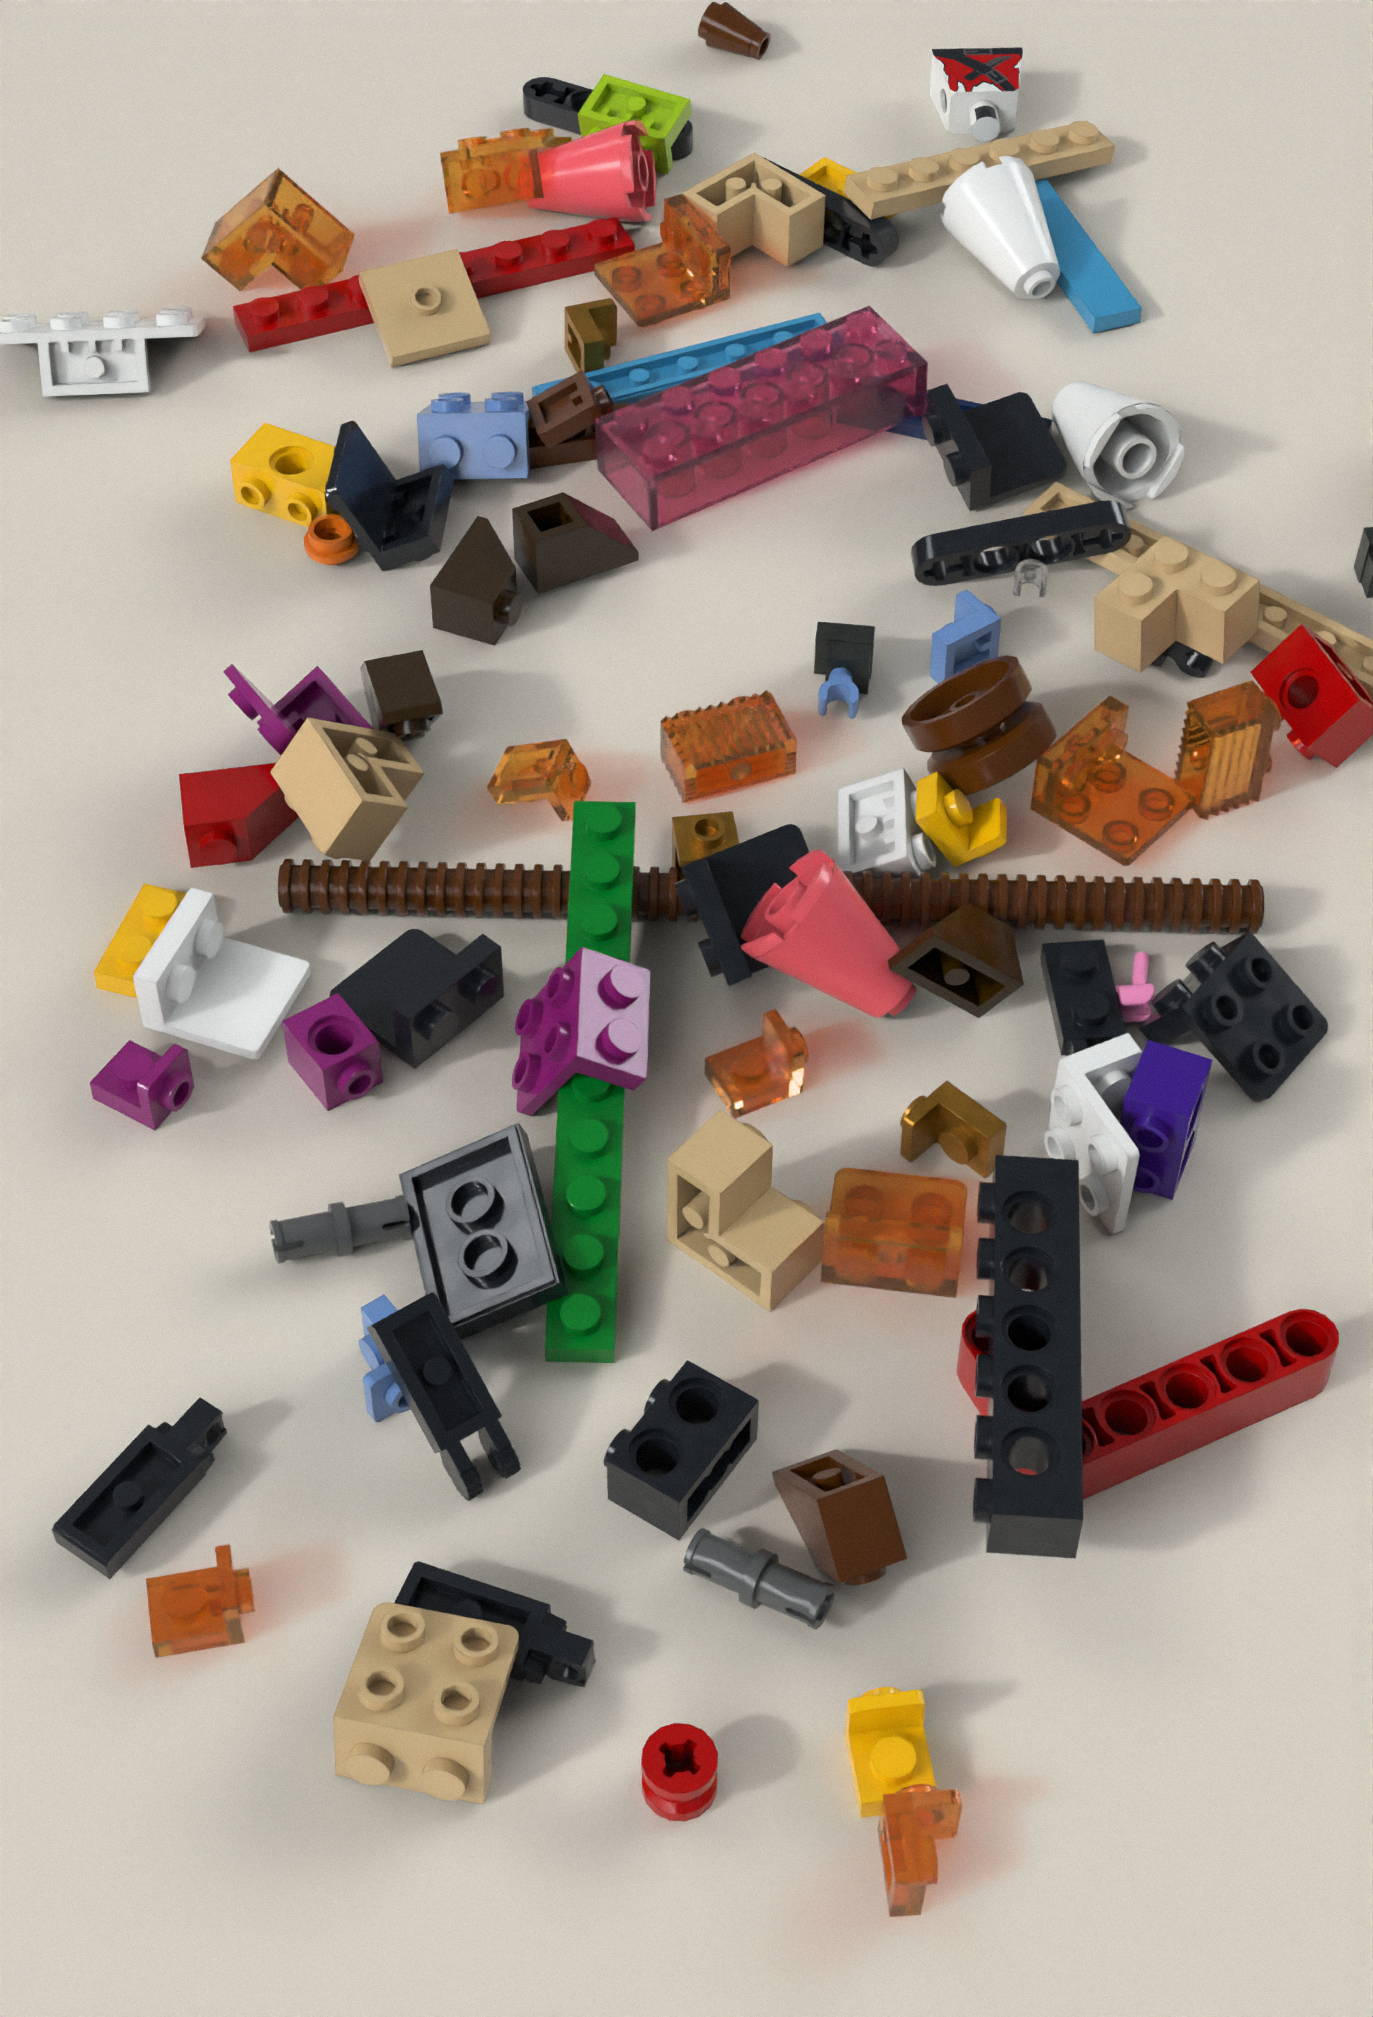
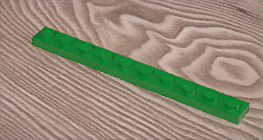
(589, 1109)

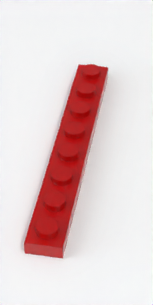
(491, 270)

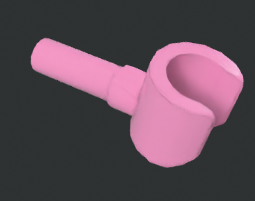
(1136, 998)

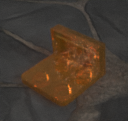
(894, 1232)

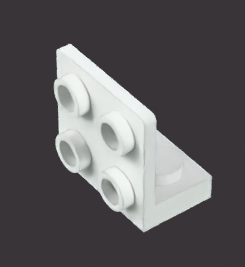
(215, 986)
(1088, 1126)

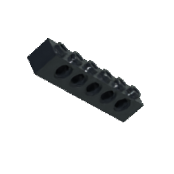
(1035, 1249)

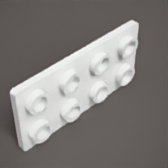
(97, 355)

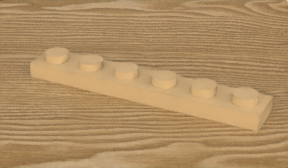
(926, 179)

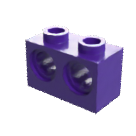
(1164, 1114)

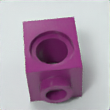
(333, 1052)

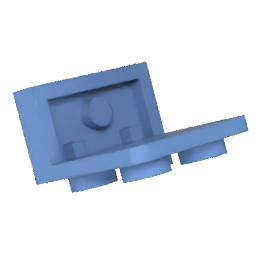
(476, 437)

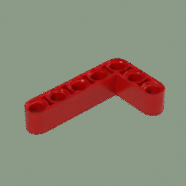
(1201, 1381)

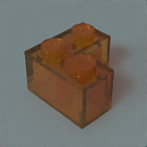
(282, 229)

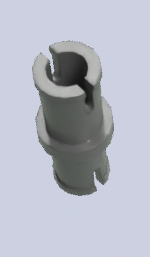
(340, 1229)
(759, 1578)

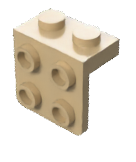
(424, 1702)

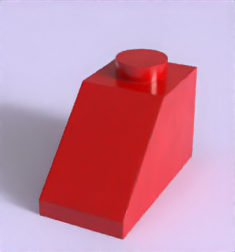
(232, 813)

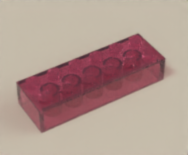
(760, 417)

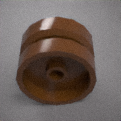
(980, 725)

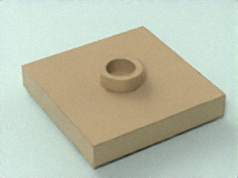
(424, 307)

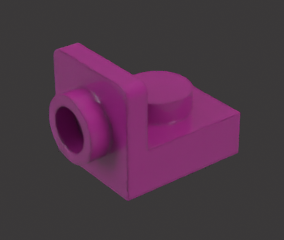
(145, 1083)

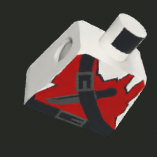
(976, 89)

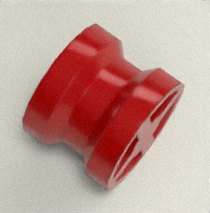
(685, 1790)

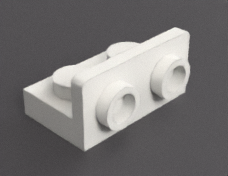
(881, 828)

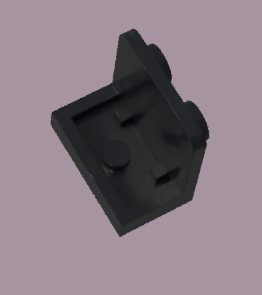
(992, 447)
(389, 516)
(728, 888)
(422, 993)
(1242, 1013)

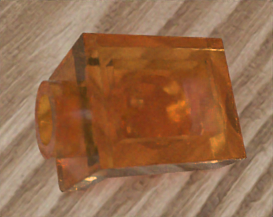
(541, 772)
(759, 1069)
(199, 1607)
(907, 1843)

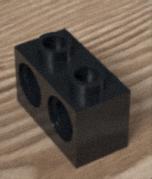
(693, 1453)

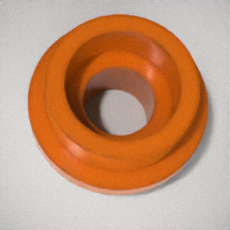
(330, 540)

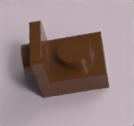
(568, 408)

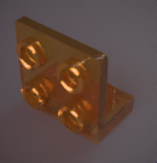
(496, 170)
(673, 276)
(1105, 792)

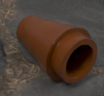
(732, 31)

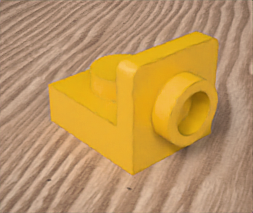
(954, 826)
(886, 1745)

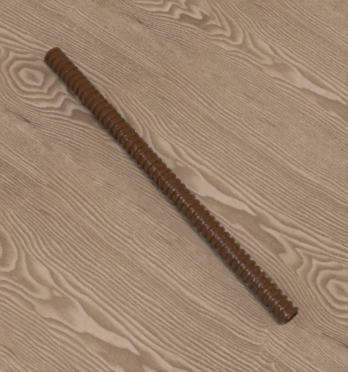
(889, 898)

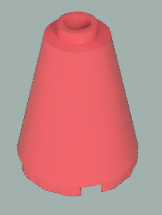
(600, 175)
(827, 938)

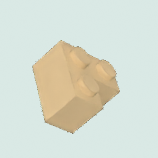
(762, 208)
(1171, 598)
(346, 785)
(733, 1217)

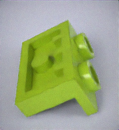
(621, 100)

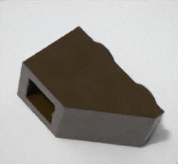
(566, 541)
(401, 694)

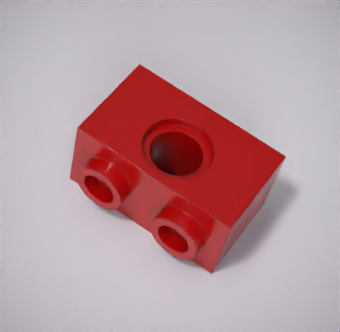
(1317, 697)

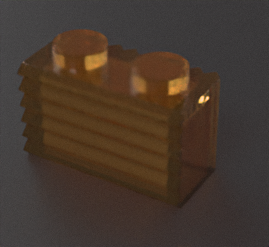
(727, 746)
(1227, 747)

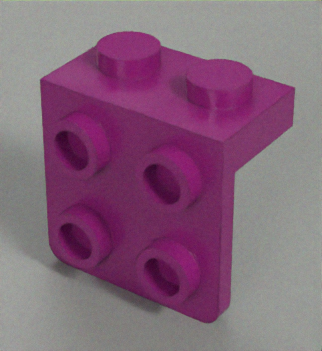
(312, 698)
(583, 1022)

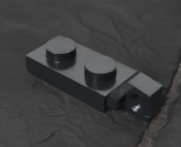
(140, 1489)
(543, 1637)

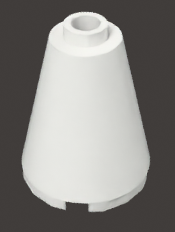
(1004, 226)
(1118, 442)

